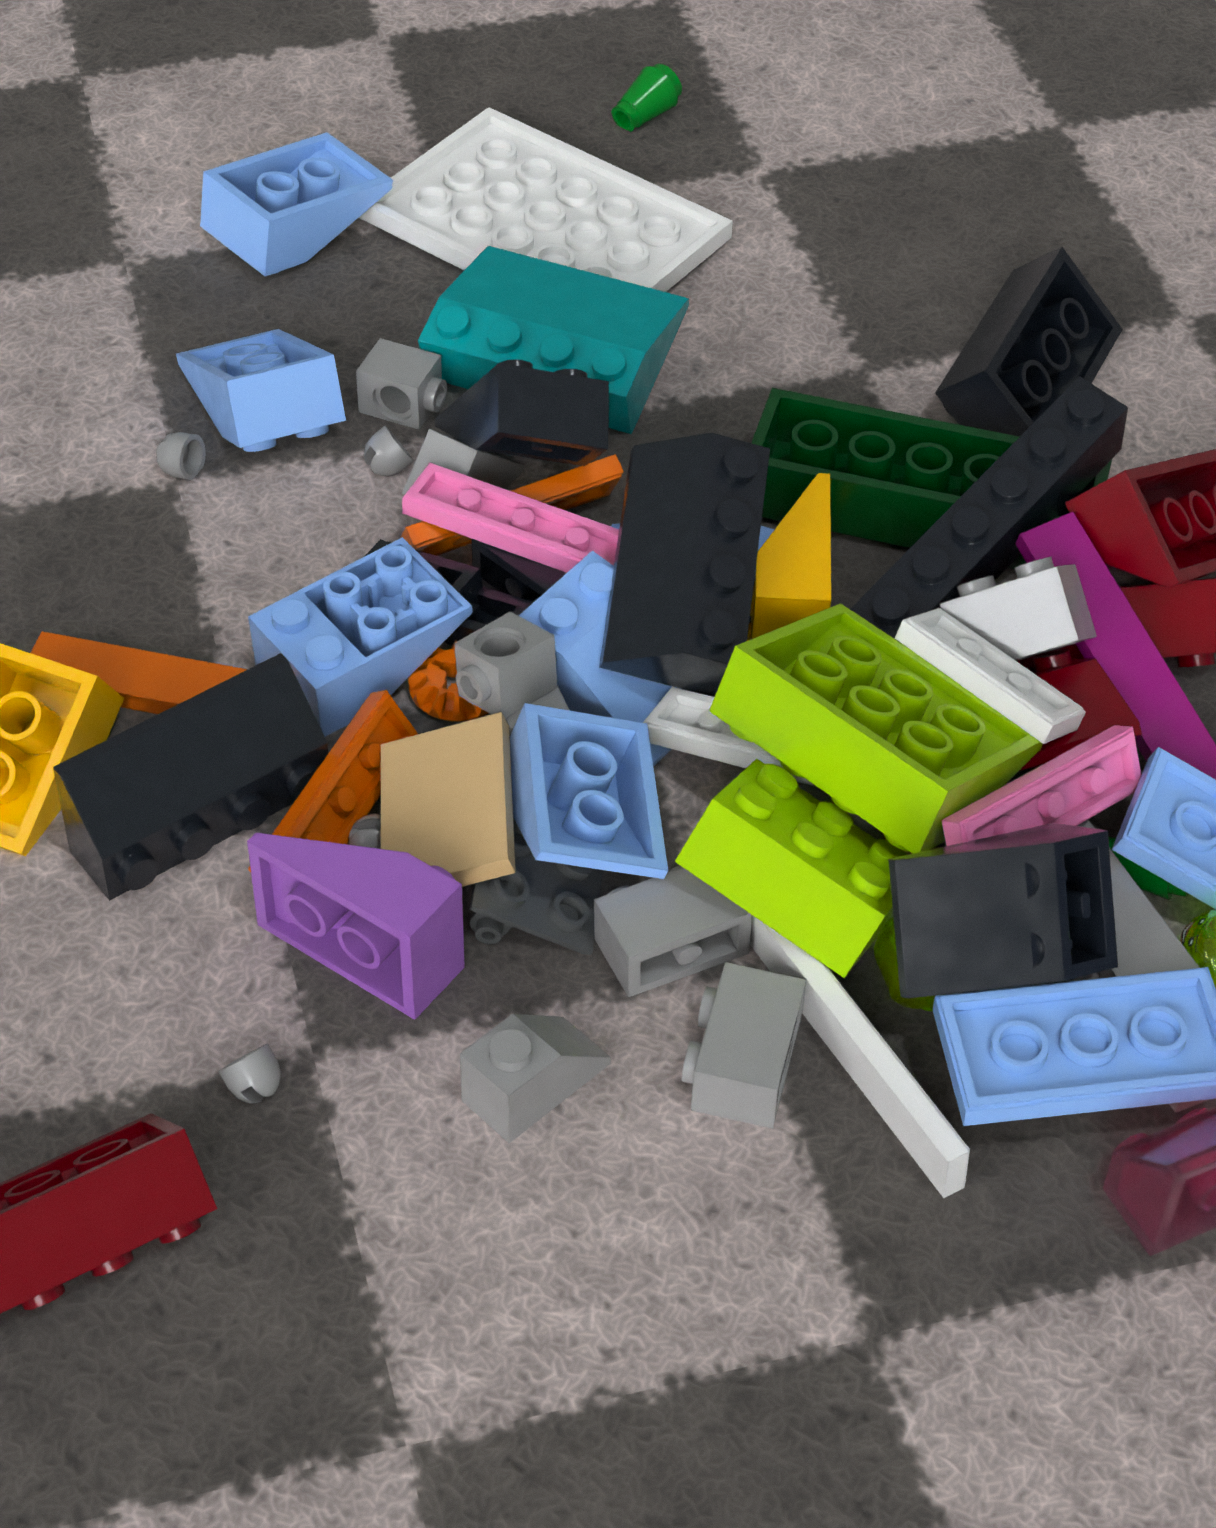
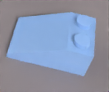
(288, 201)
(265, 388)
(577, 618)
(586, 791)

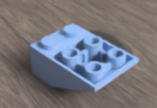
(360, 629)

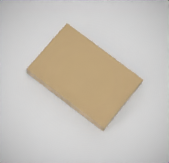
(452, 798)

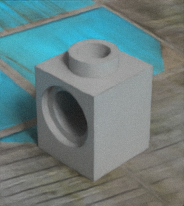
(400, 384)
(506, 665)

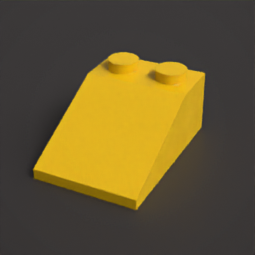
(795, 564)
(44, 720)

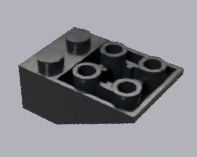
(532, 414)
(1004, 911)

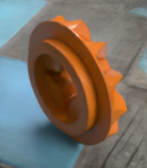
(430, 689)

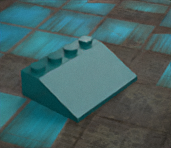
(556, 321)

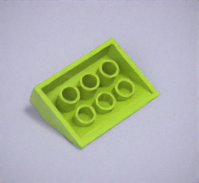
(869, 724)

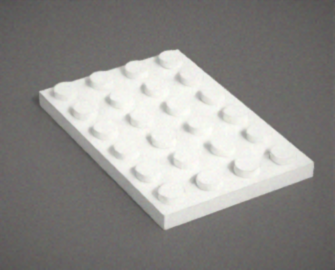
(544, 200)

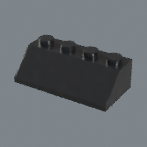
(1029, 347)
(685, 560)
(189, 777)

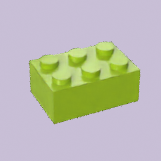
(794, 865)

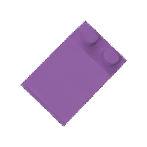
(363, 914)

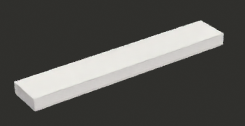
(869, 1062)

